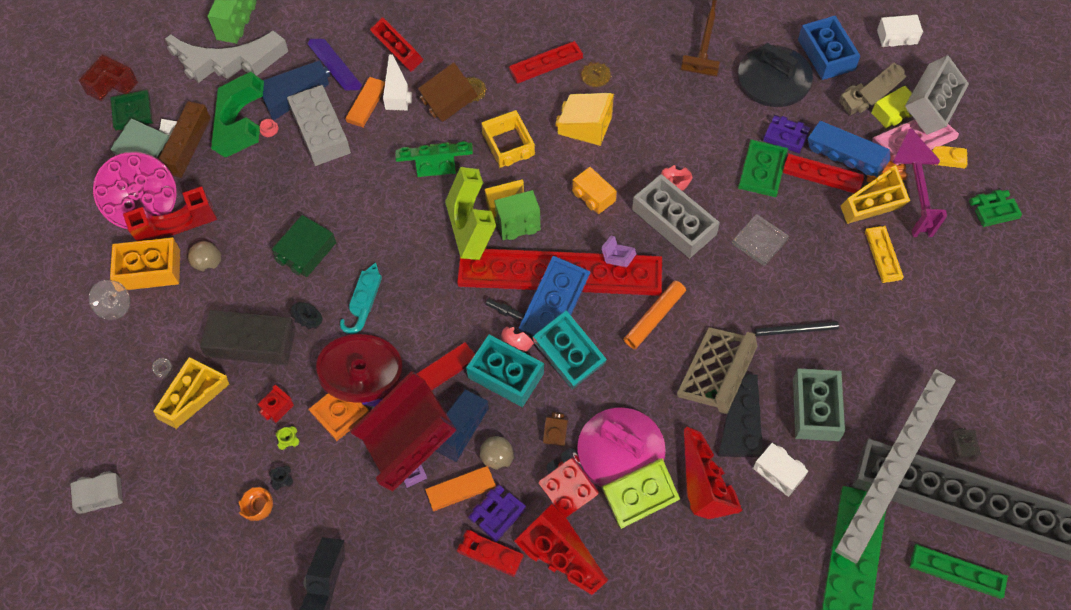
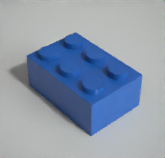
(829, 47)

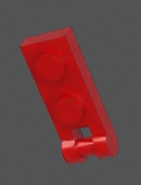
(490, 553)

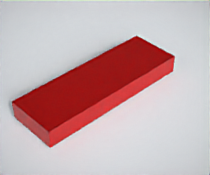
(447, 366)

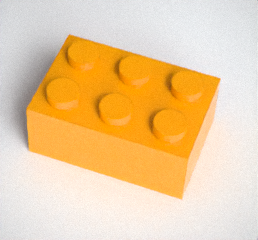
(146, 263)

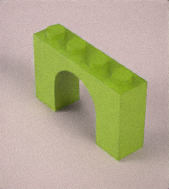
(470, 226)

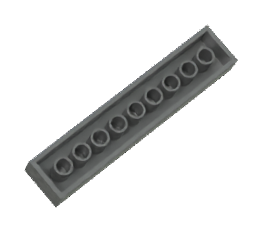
(974, 501)

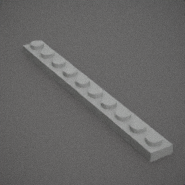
(895, 467)

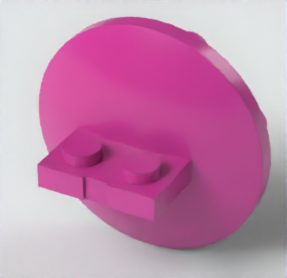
(133, 182)
(618, 444)

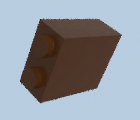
(447, 92)

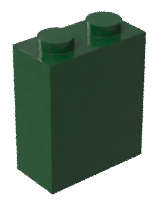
(303, 246)

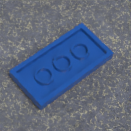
(555, 294)

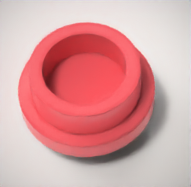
(268, 128)

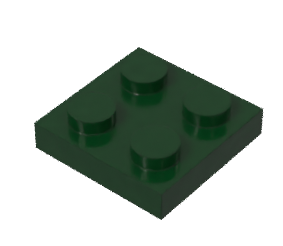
(131, 105)

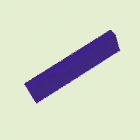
(334, 64)

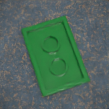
(763, 168)

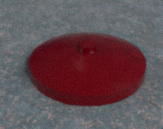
(359, 368)

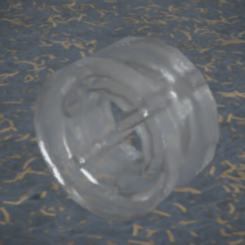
(161, 362)

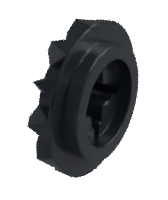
(312, 315)

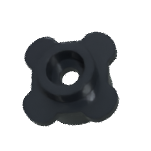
(276, 473)

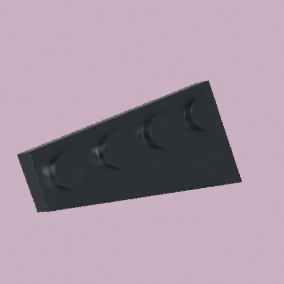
(743, 423)

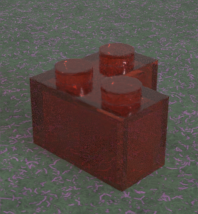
(107, 75)

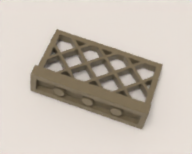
(734, 375)

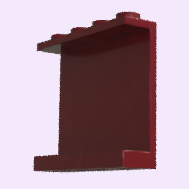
(404, 430)

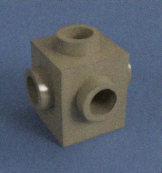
(853, 100)

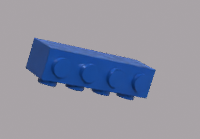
(849, 149)

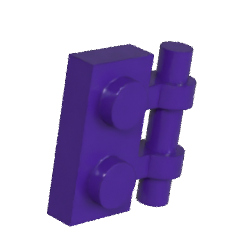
(789, 137)
(501, 517)

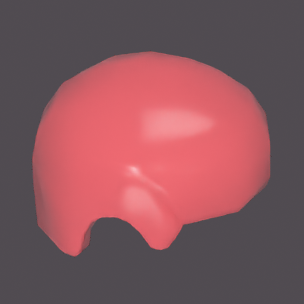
(679, 178)
(518, 341)

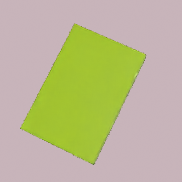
(640, 493)

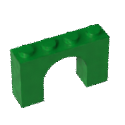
(231, 98)

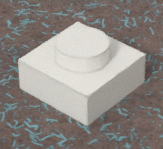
(167, 126)

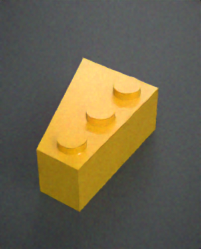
(189, 392)

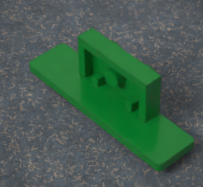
(434, 159)

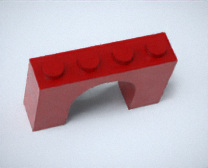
(194, 214)

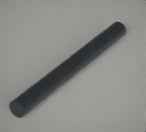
(796, 328)

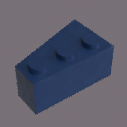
(466, 416)

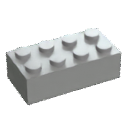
(937, 95)
(319, 125)
(675, 216)

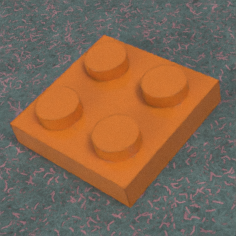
(338, 415)

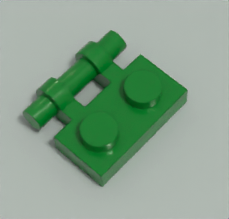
(997, 212)

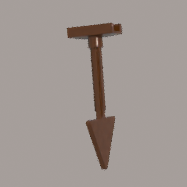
(701, 63)

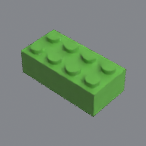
(230, 18)

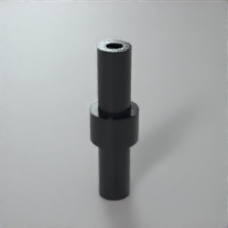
(505, 309)

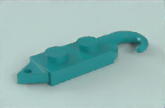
(363, 298)

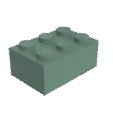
(818, 405)

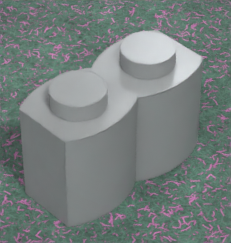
(96, 493)

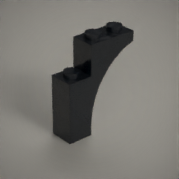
(323, 574)

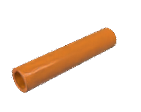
(654, 314)

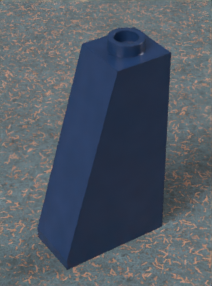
(292, 82)

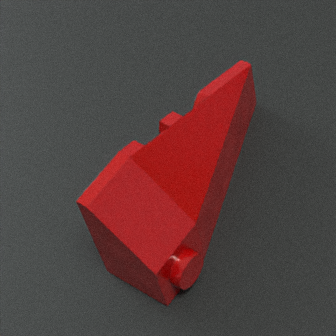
(705, 487)
(557, 544)

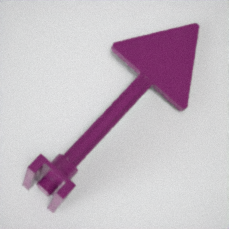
(916, 152)

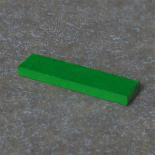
(958, 571)

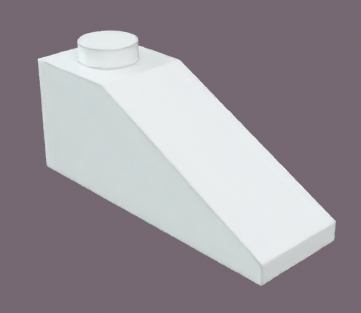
(396, 89)

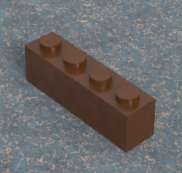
(185, 138)

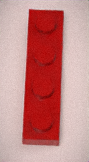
(545, 62)
(823, 173)

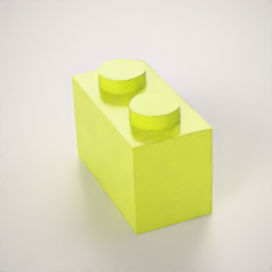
(892, 107)

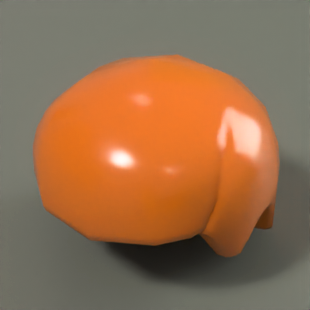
(256, 504)

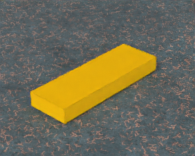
(884, 254)

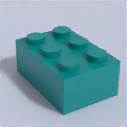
(569, 349)
(505, 370)

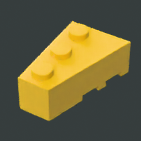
(878, 197)

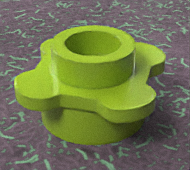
(283, 433)

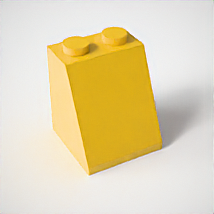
(586, 117)

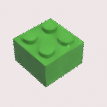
(517, 215)

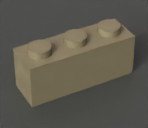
(883, 83)

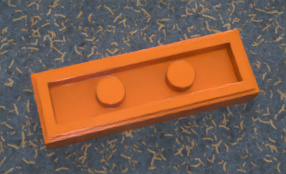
(366, 102)
(460, 488)

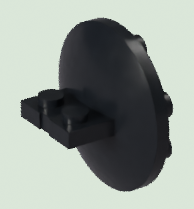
(775, 76)

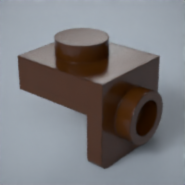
(555, 429)

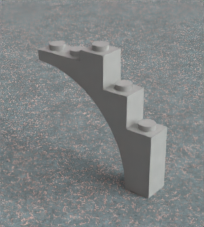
(251, 57)

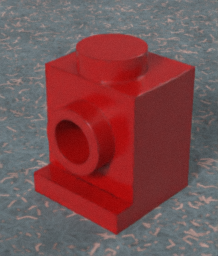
(279, 409)

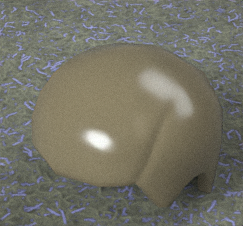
(204, 256)
(496, 452)

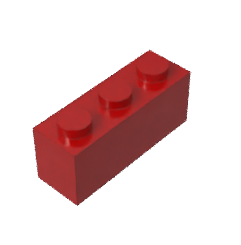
(396, 44)

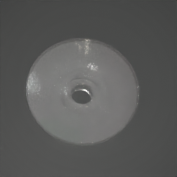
(102, 304)

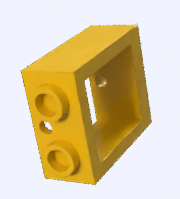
(501, 125)

